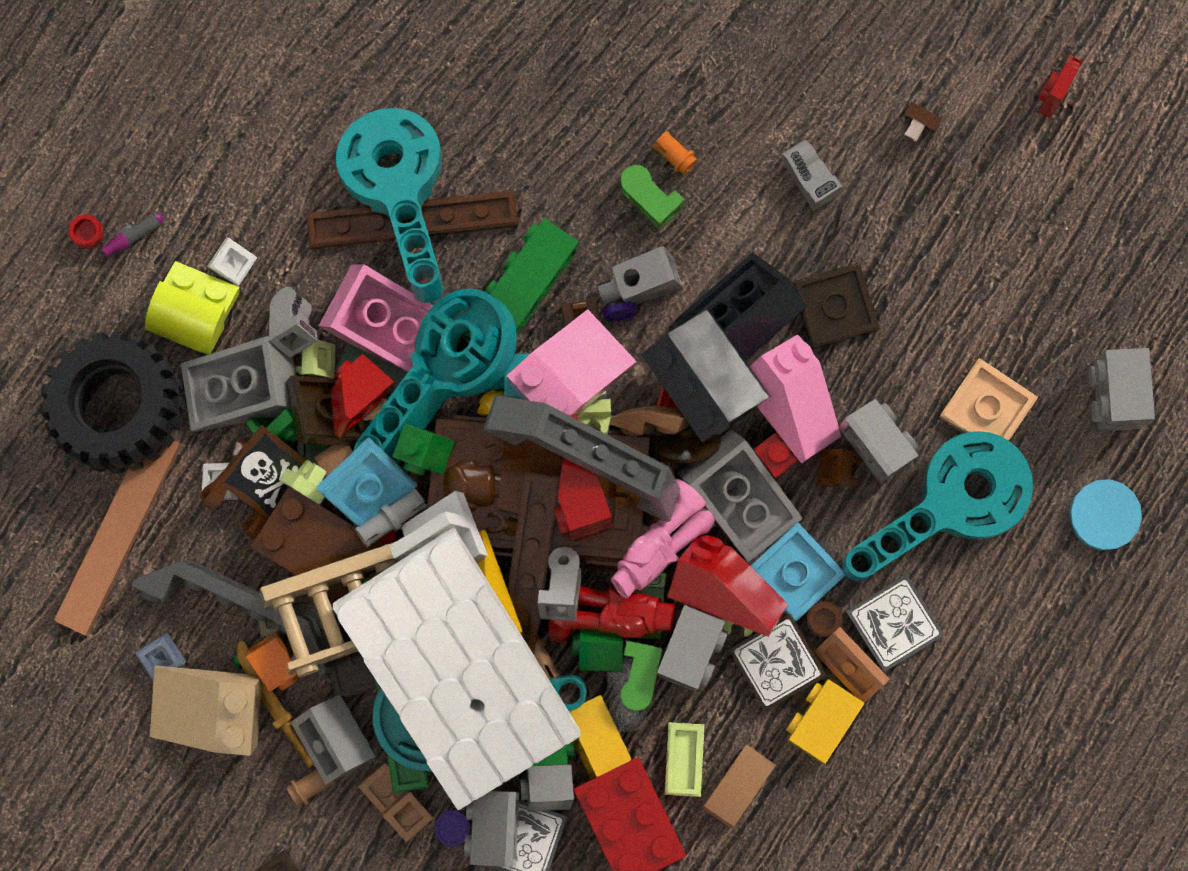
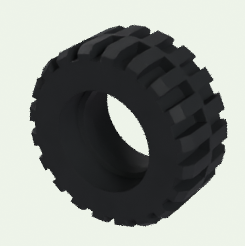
(81, 372)

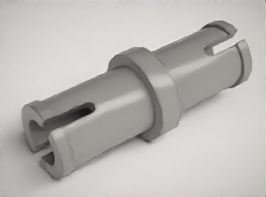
(390, 518)

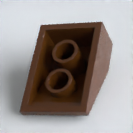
(307, 537)

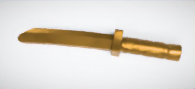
(275, 708)

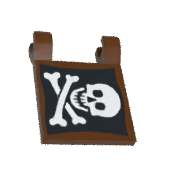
(255, 478)

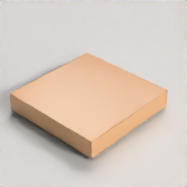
(988, 403)

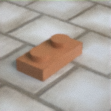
(851, 665)

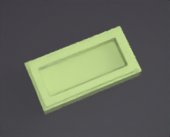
(684, 759)

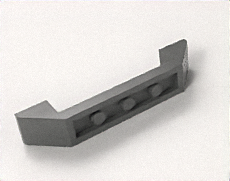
(525, 420)
(164, 583)

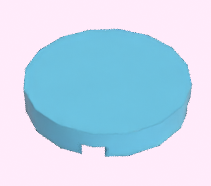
(1105, 515)

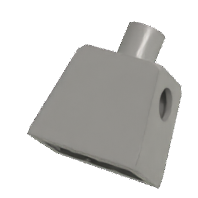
(656, 273)

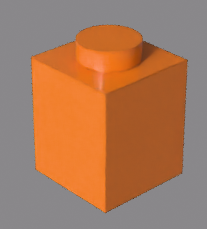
(270, 660)

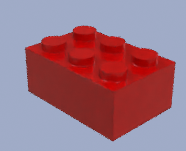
(630, 819)

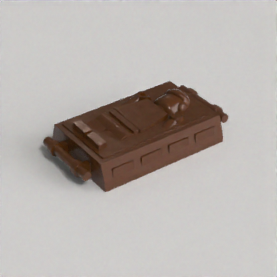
(493, 478)

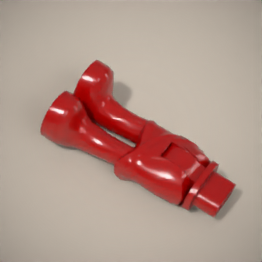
(627, 617)

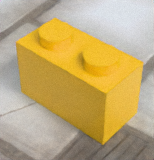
(824, 721)

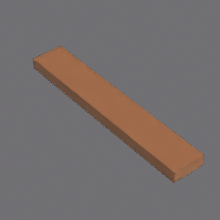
(114, 542)

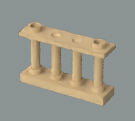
(316, 584)

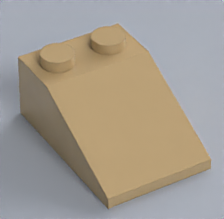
(206, 709)

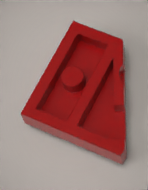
(1057, 86)

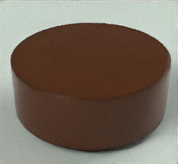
(823, 619)

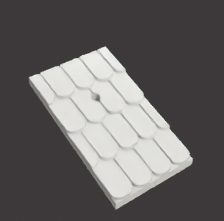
(456, 669)

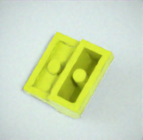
(190, 308)

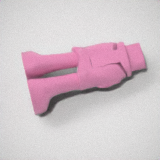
(656, 549)

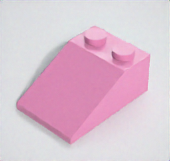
(376, 316)
(572, 366)
(799, 398)

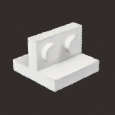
(436, 520)

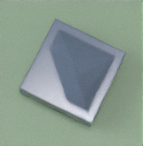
(160, 653)

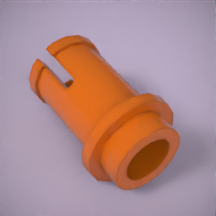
(675, 153)

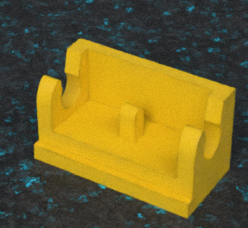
(600, 742)

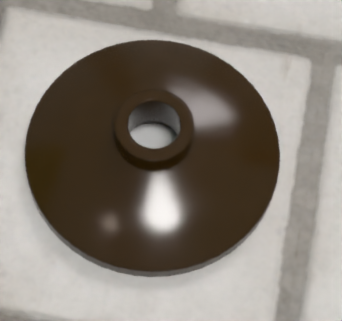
(683, 446)

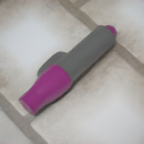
(129, 234)

